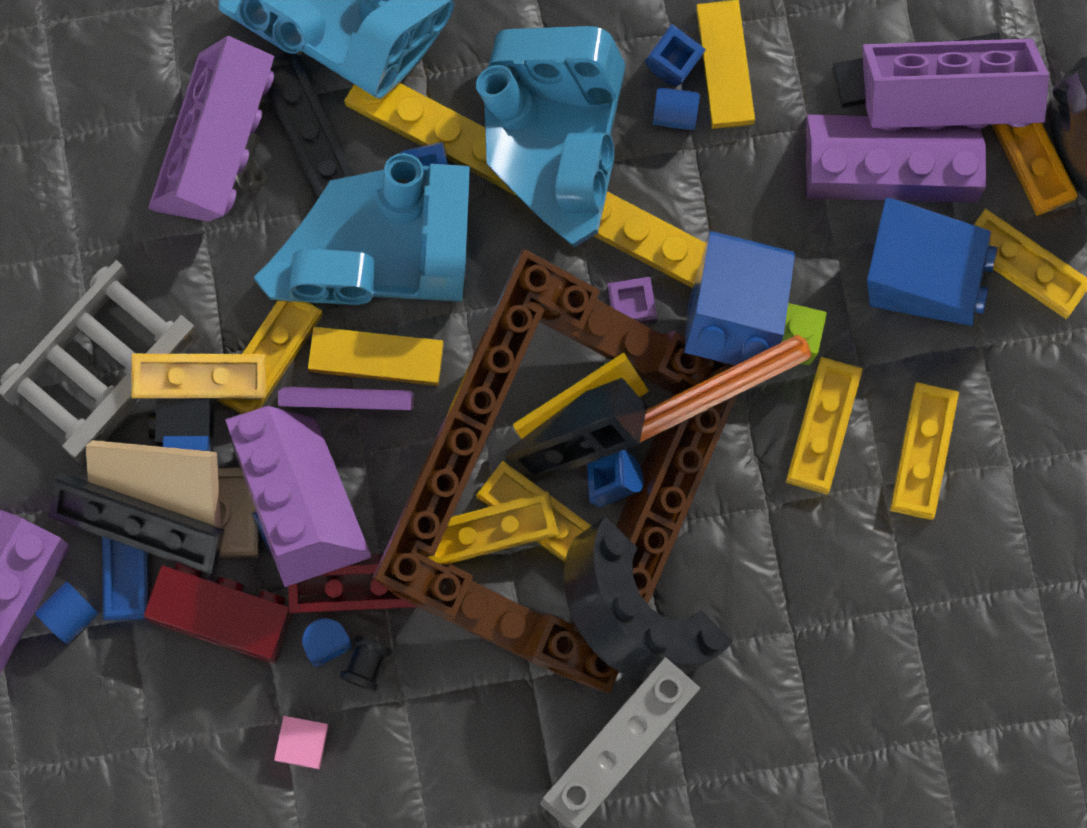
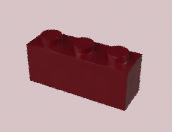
(344, 589)
(219, 612)

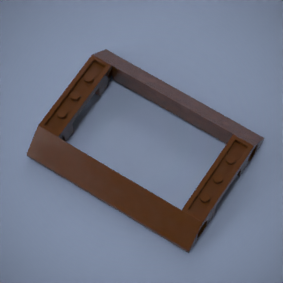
(650, 517)

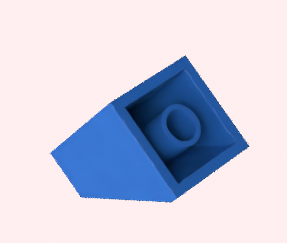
(929, 264)
(738, 299)

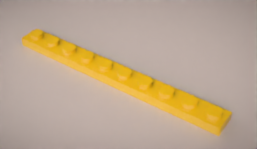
(465, 144)

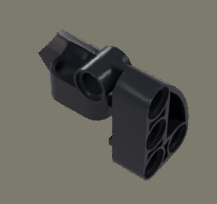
(1069, 123)

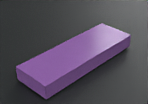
(346, 398)

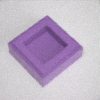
(634, 299)

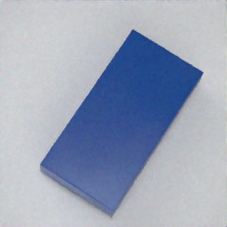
(124, 581)

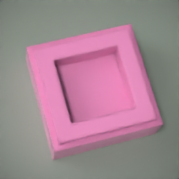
(301, 742)

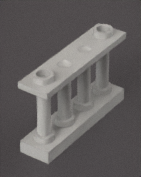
(112, 403)
(619, 745)

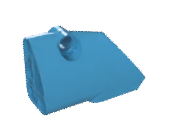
(358, 39)
(552, 120)
(378, 239)

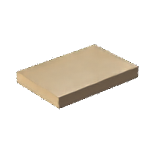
(159, 475)

